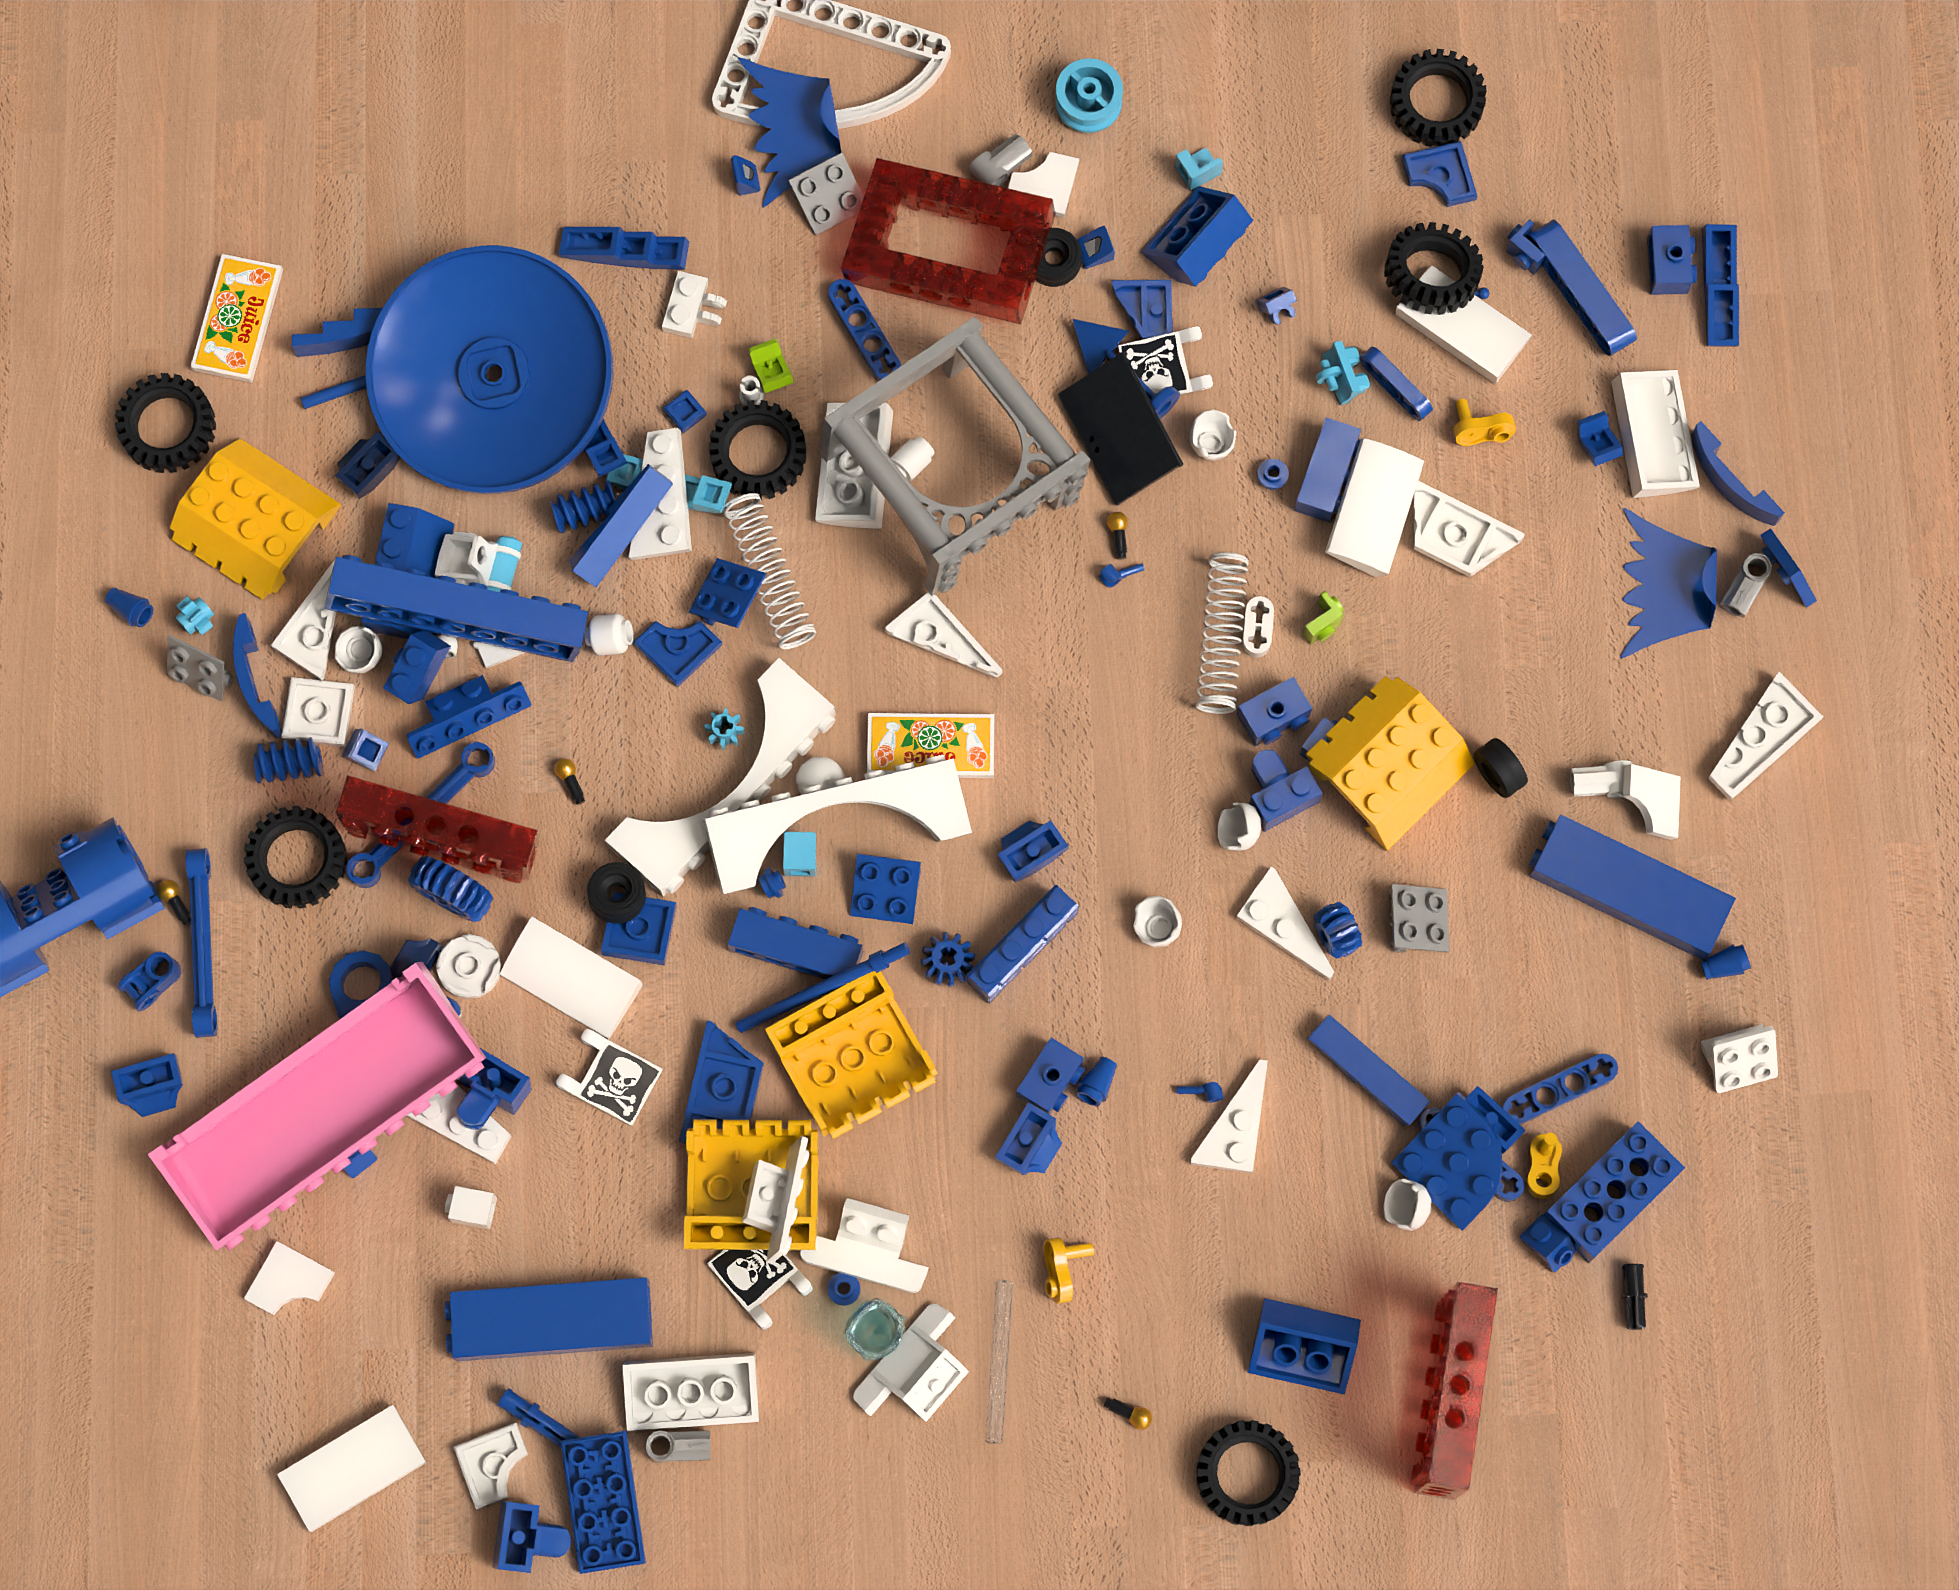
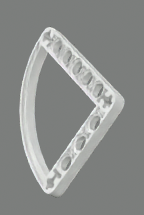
(863, 33)

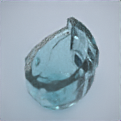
(874, 1329)

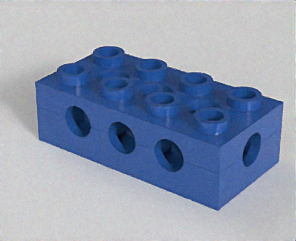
(1636, 1192)

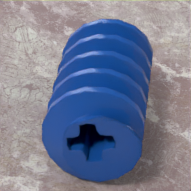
(582, 507)
(287, 759)

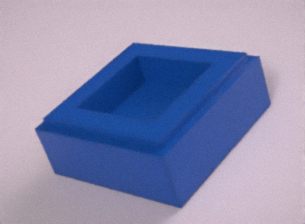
(684, 411)

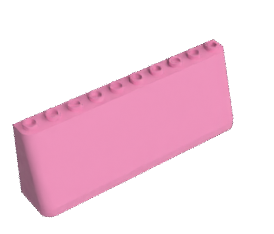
(319, 1108)

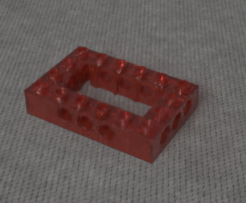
(996, 296)
(382, 811)
(1459, 1366)

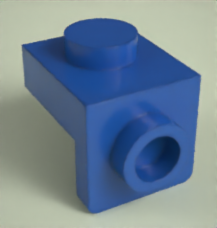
(1524, 252)
(1598, 439)
(1549, 1243)

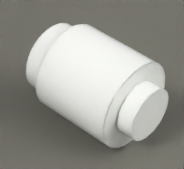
(913, 457)

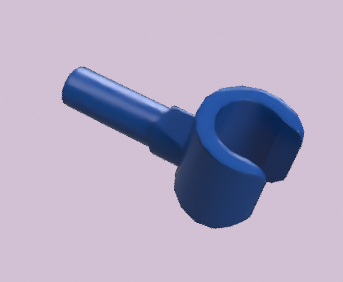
(1112, 577)
(1212, 1091)

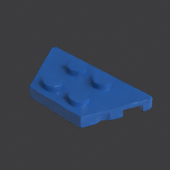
(723, 1081)

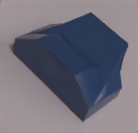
(367, 465)
(415, 951)

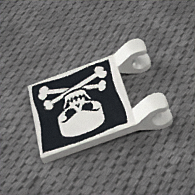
(1162, 363)
(616, 1080)
(754, 1279)

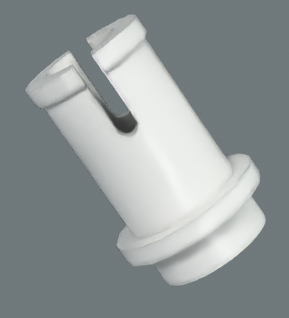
(750, 390)

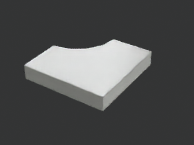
(1051, 180)
(1656, 798)
(287, 1277)
(488, 1462)

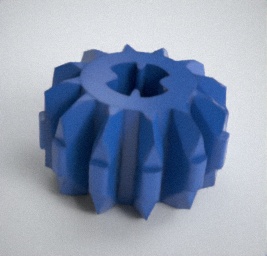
(1337, 930)
(934, 959)

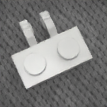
(685, 305)

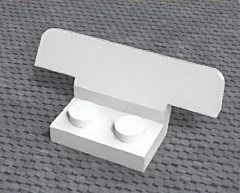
(869, 1248)
(918, 1369)

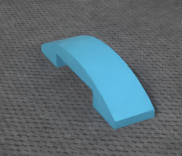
(703, 493)

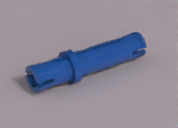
(534, 1418)

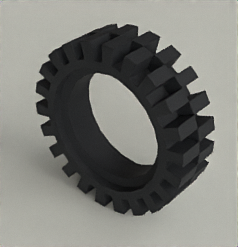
(1440, 65)
(1442, 242)
(150, 392)
(758, 415)
(288, 821)
(1287, 1465)

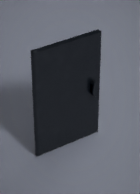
(1124, 427)

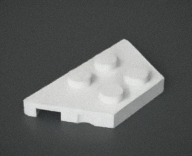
(1458, 532)

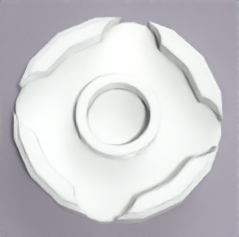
(469, 966)

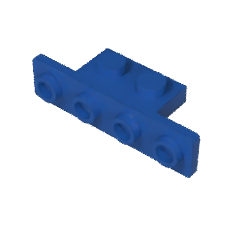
(465, 712)

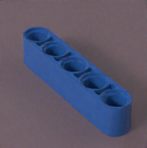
(1582, 289)

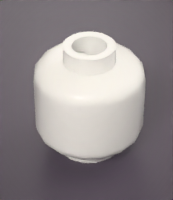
(609, 634)

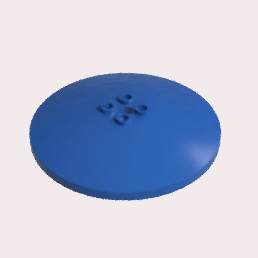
(434, 357)

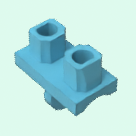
(1339, 375)

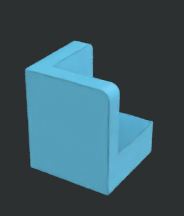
(1197, 168)
(800, 854)

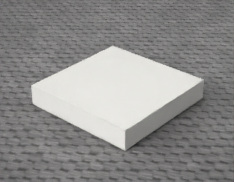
(318, 711)

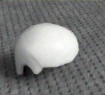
(1212, 435)
(358, 649)
(818, 771)
(1239, 827)
(1157, 921)
(1407, 1204)

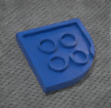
(1455, 1160)

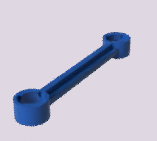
(442, 793)
(203, 1012)

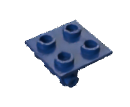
(727, 593)
(885, 888)

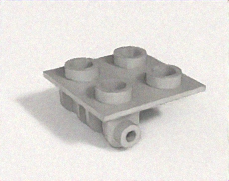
(827, 193)
(196, 668)
(1419, 918)

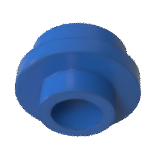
(1273, 482)
(772, 883)
(848, 1298)

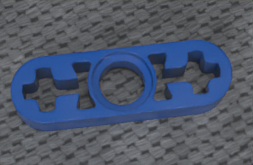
(1395, 383)

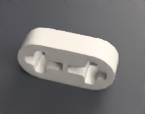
(1251, 626)

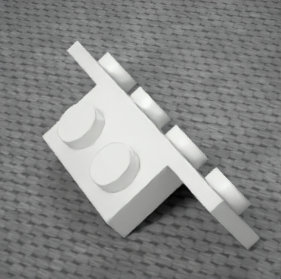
(773, 1198)

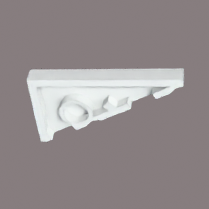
(936, 629)
(309, 631)
(1276, 917)
(1234, 1136)

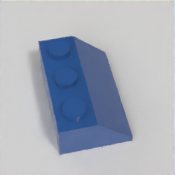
(1198, 235)
(1304, 1346)

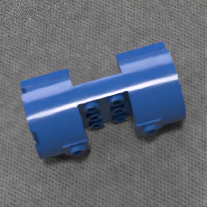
(98, 882)

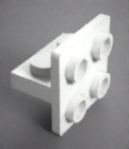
(1742, 1057)

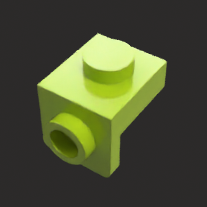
(770, 366)
(1324, 625)

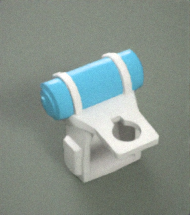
(475, 560)

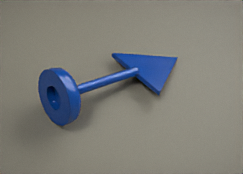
(1098, 343)

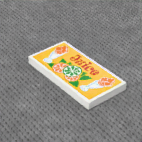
(236, 318)
(916, 737)

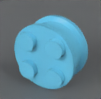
(1089, 95)

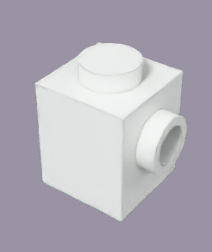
(471, 1207)

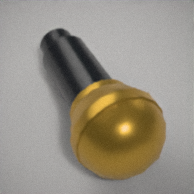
(1117, 524)
(566, 771)
(169, 892)
(1139, 1416)

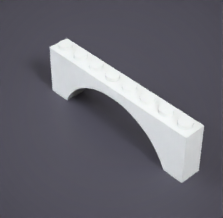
(923, 793)
(671, 848)

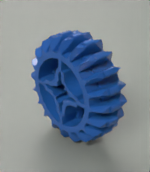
(450, 888)

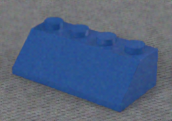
(409, 541)

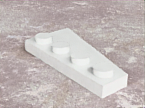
(668, 525)
(1768, 733)
(443, 1118)

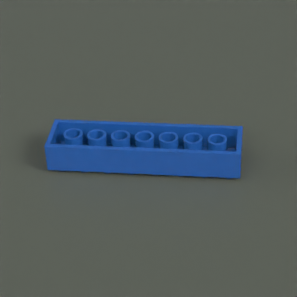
(456, 608)

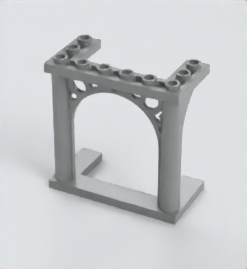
(937, 544)

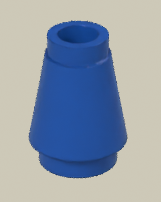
(130, 607)
(1726, 963)
(1097, 1082)

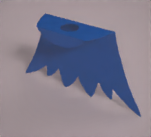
(799, 120)
(1675, 588)

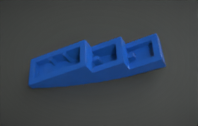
(623, 248)
(338, 335)

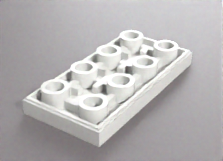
(351, 1468)

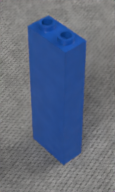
(1631, 886)
(549, 1319)

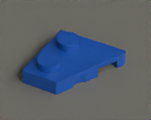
(1146, 305)
(1788, 570)

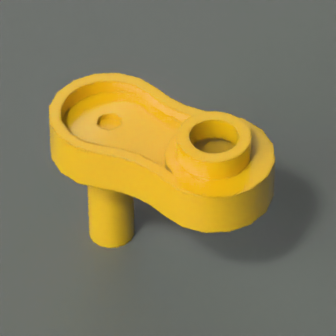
(1473, 431)
(1544, 1159)
(1055, 1252)

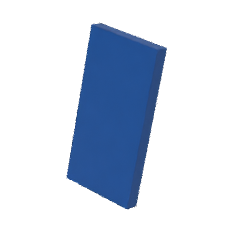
(603, 1501)

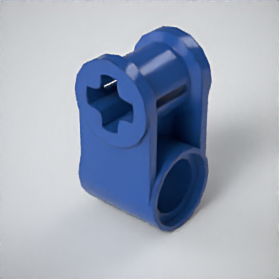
(148, 981)

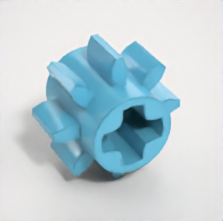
(194, 615)
(717, 725)

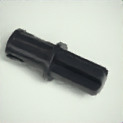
(1634, 1296)

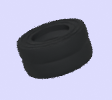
(1065, 271)
(1500, 767)
(616, 875)

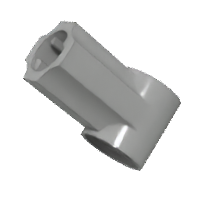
(996, 166)
(1746, 586)
(683, 1446)

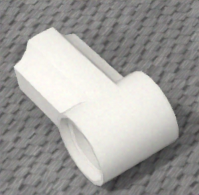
(1599, 780)

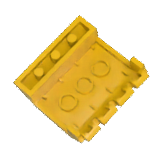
(249, 516)
(1391, 758)
(851, 1054)
(721, 1177)

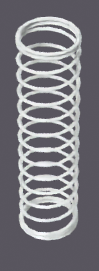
(735, 513)
(1219, 699)

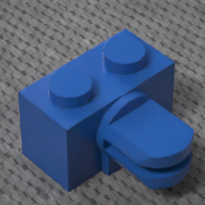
(1282, 793)
(492, 1087)
(523, 1537)

